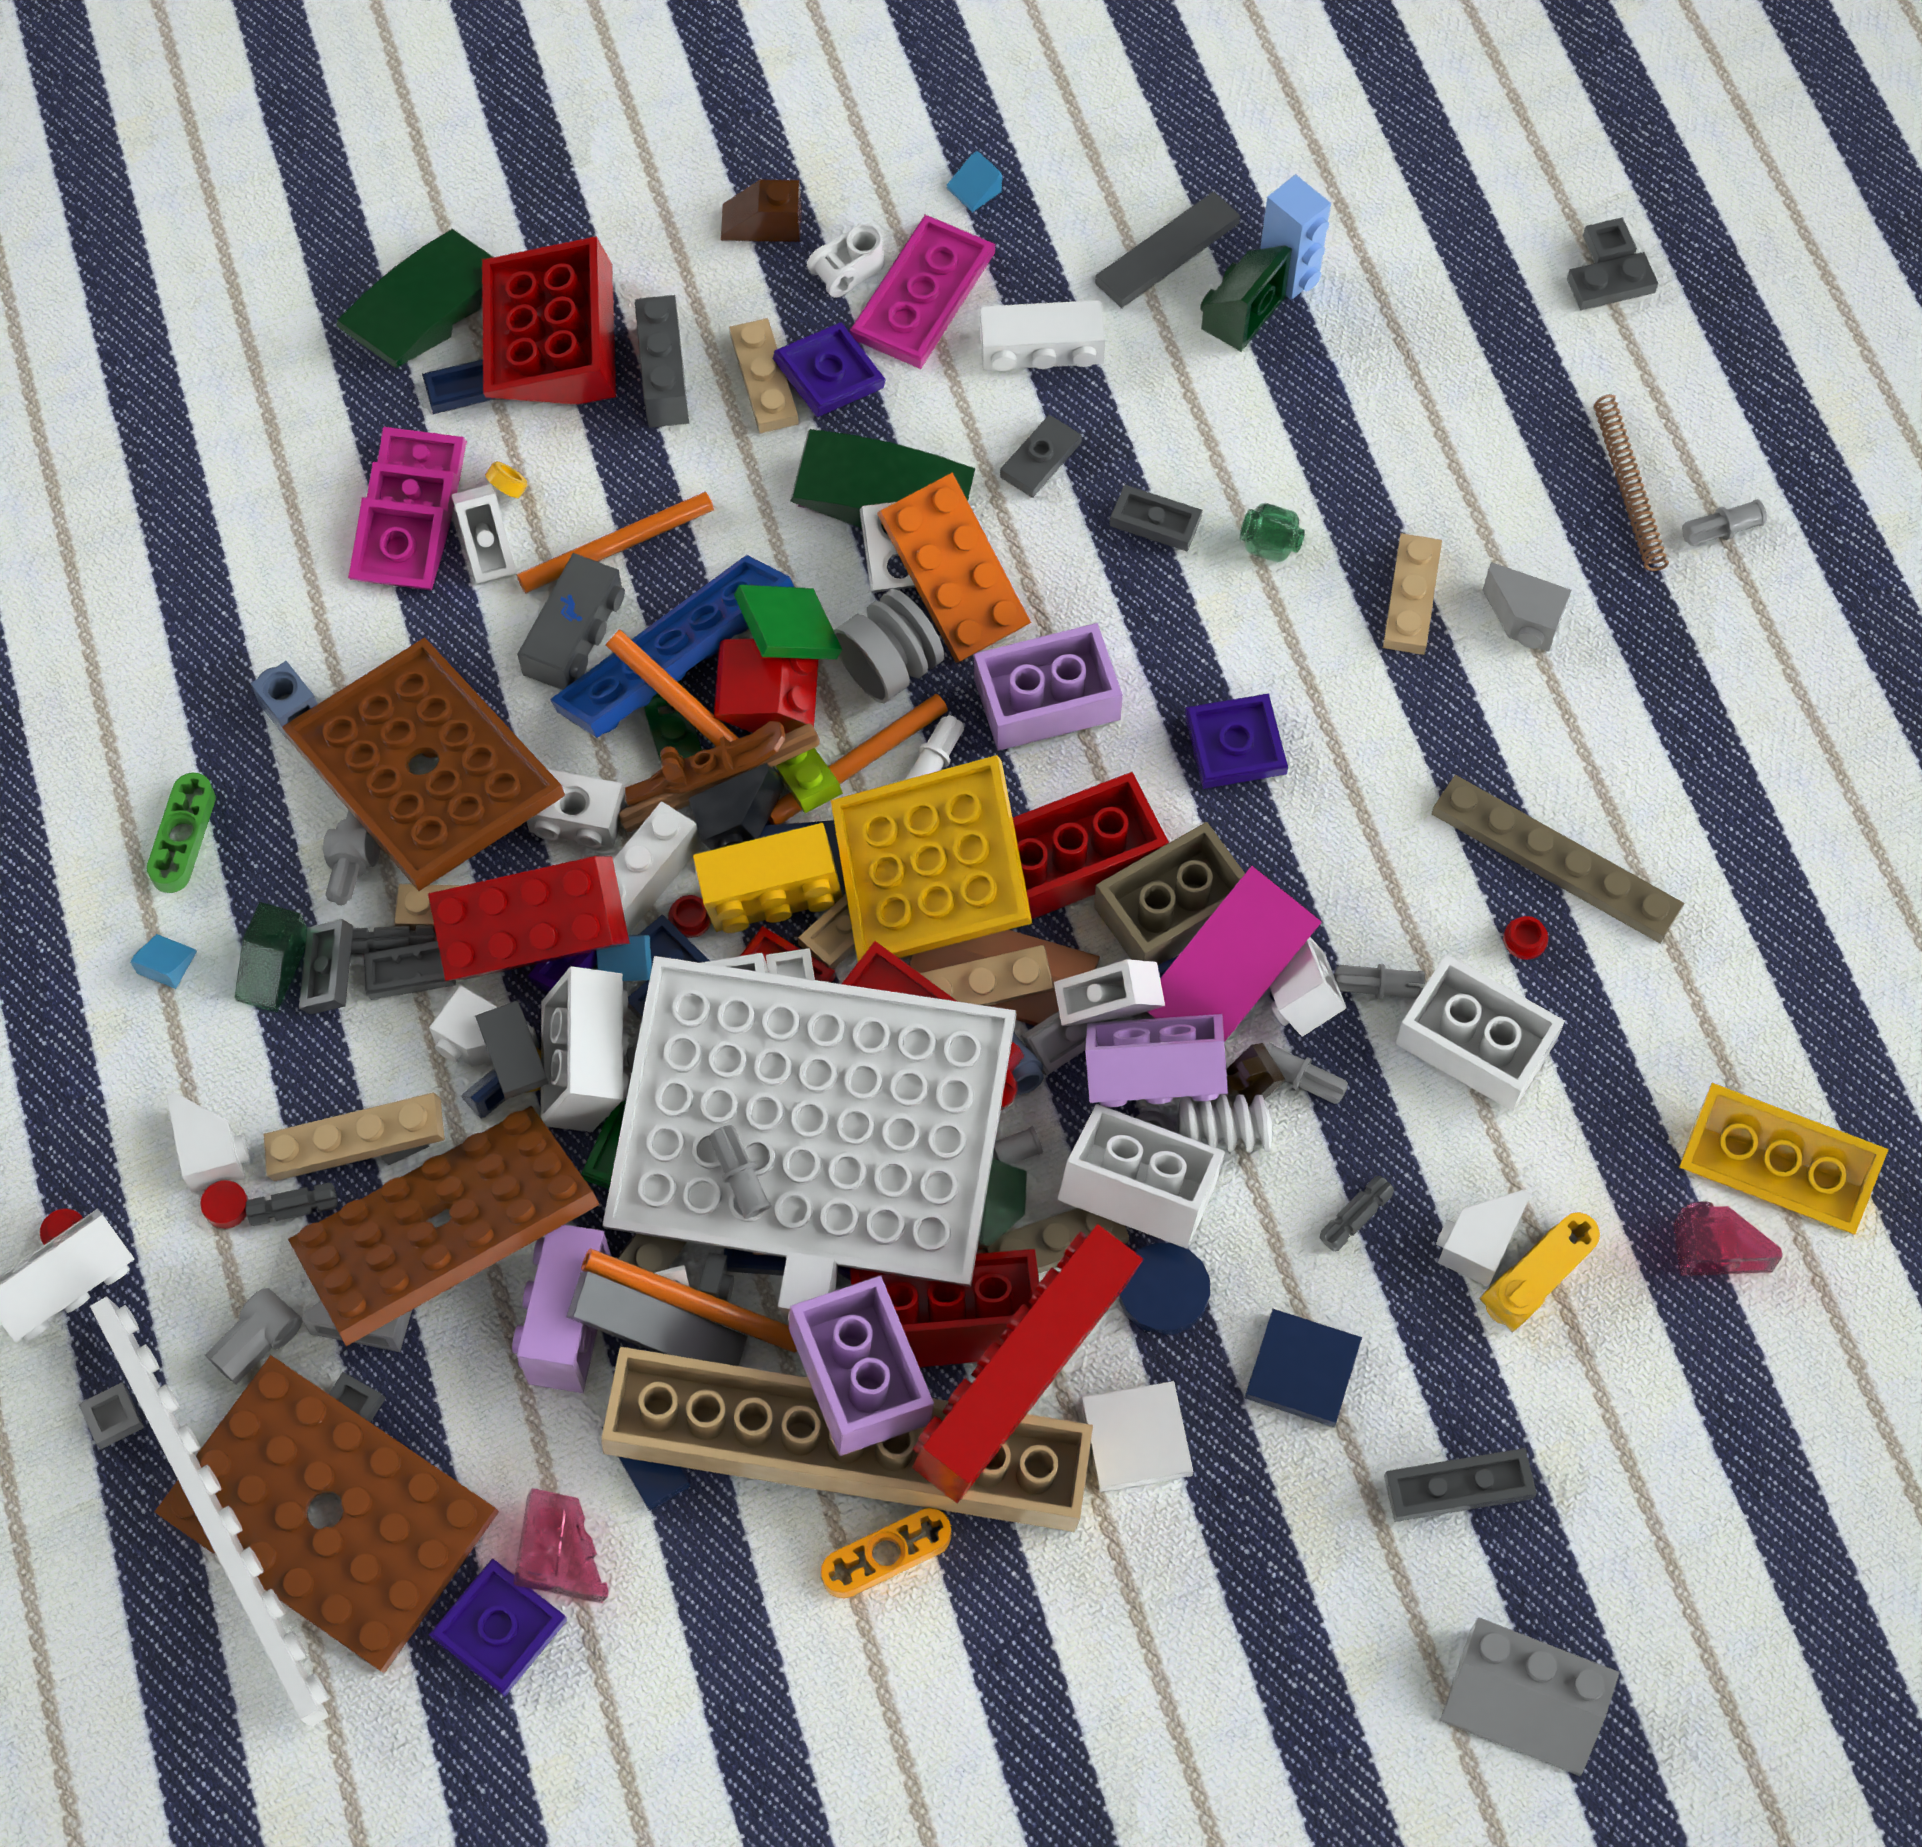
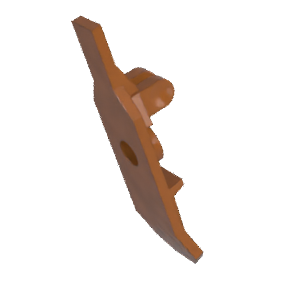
(710, 765)

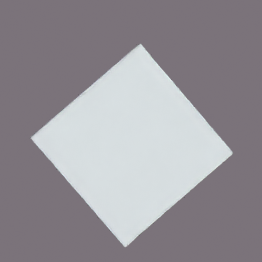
(1137, 1436)

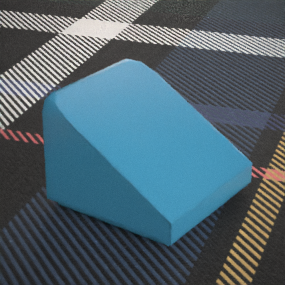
(976, 182)
(630, 959)
(163, 960)

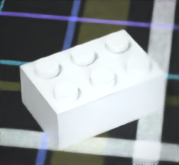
(1479, 1032)
(583, 1049)
(1141, 1175)

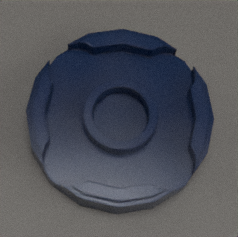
(1166, 1289)

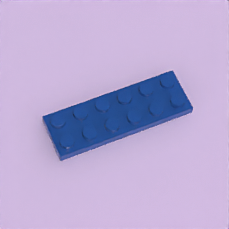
(674, 642)

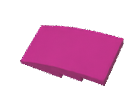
(407, 508)

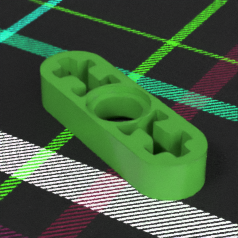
(186, 850)

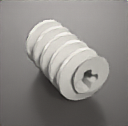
(1226, 1121)

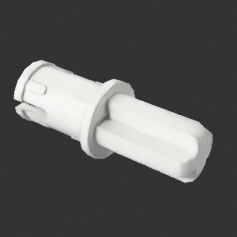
(938, 748)

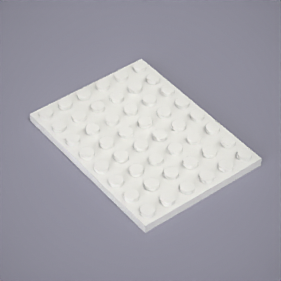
(850, 1099)

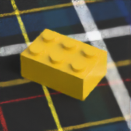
(768, 878)

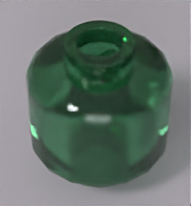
(1271, 532)

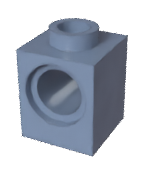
(278, 682)

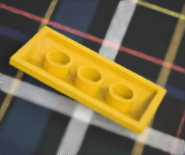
(1783, 1158)

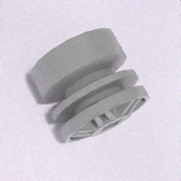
(889, 646)

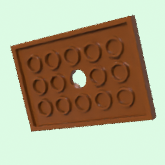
(423, 707)
(387, 1259)
(399, 1526)

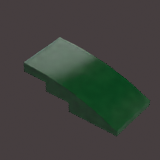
(419, 300)
(854, 471)

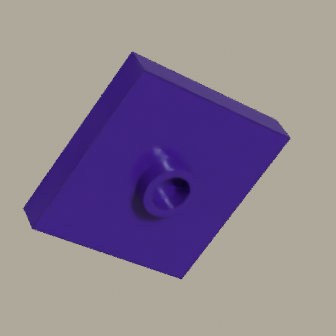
(829, 369)
(1236, 741)
(498, 1627)

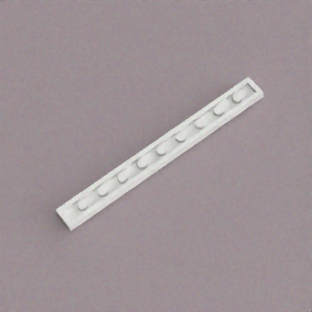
(217, 1522)

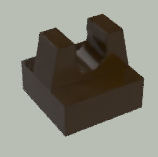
(1253, 1074)

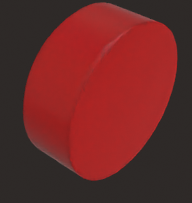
(224, 1204)

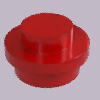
(689, 916)
(1525, 937)
(57, 1223)

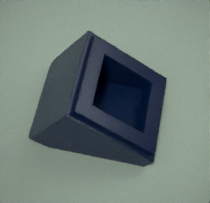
(484, 1095)

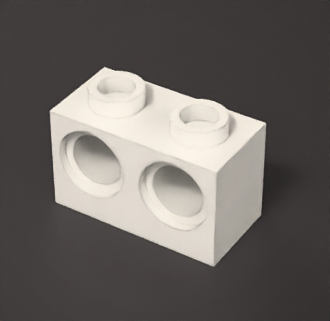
(878, 551)

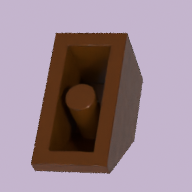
(764, 213)

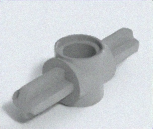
(348, 853)

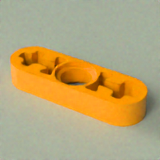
(924, 1551)

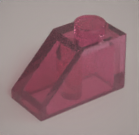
(1721, 1242)

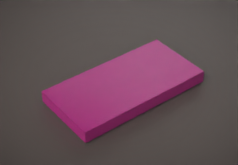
(922, 291)
(1236, 953)

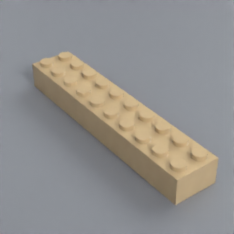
(775, 1432)

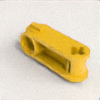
(1540, 1271)

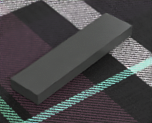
(1167, 249)
(652, 1322)

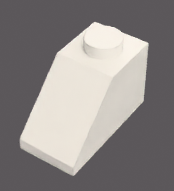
(484, 533)
(1306, 991)
(1109, 992)
(458, 1032)
(205, 1145)
(1481, 1236)

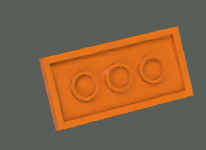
(954, 567)

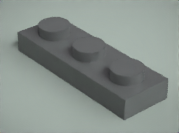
(1460, 1484)

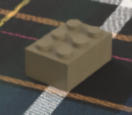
(1167, 895)

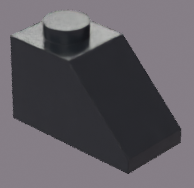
(736, 808)

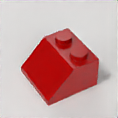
(763, 689)

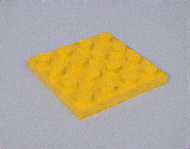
(931, 860)

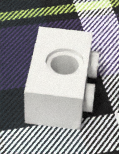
(595, 824)

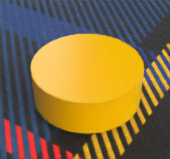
(506, 479)

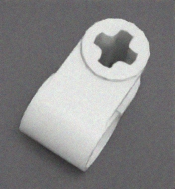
(844, 263)

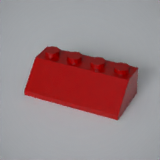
(957, 1321)

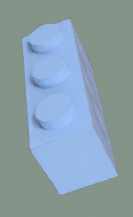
(1298, 219)

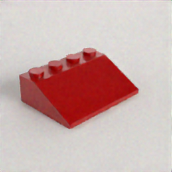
(549, 324)

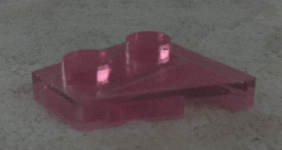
(557, 1550)

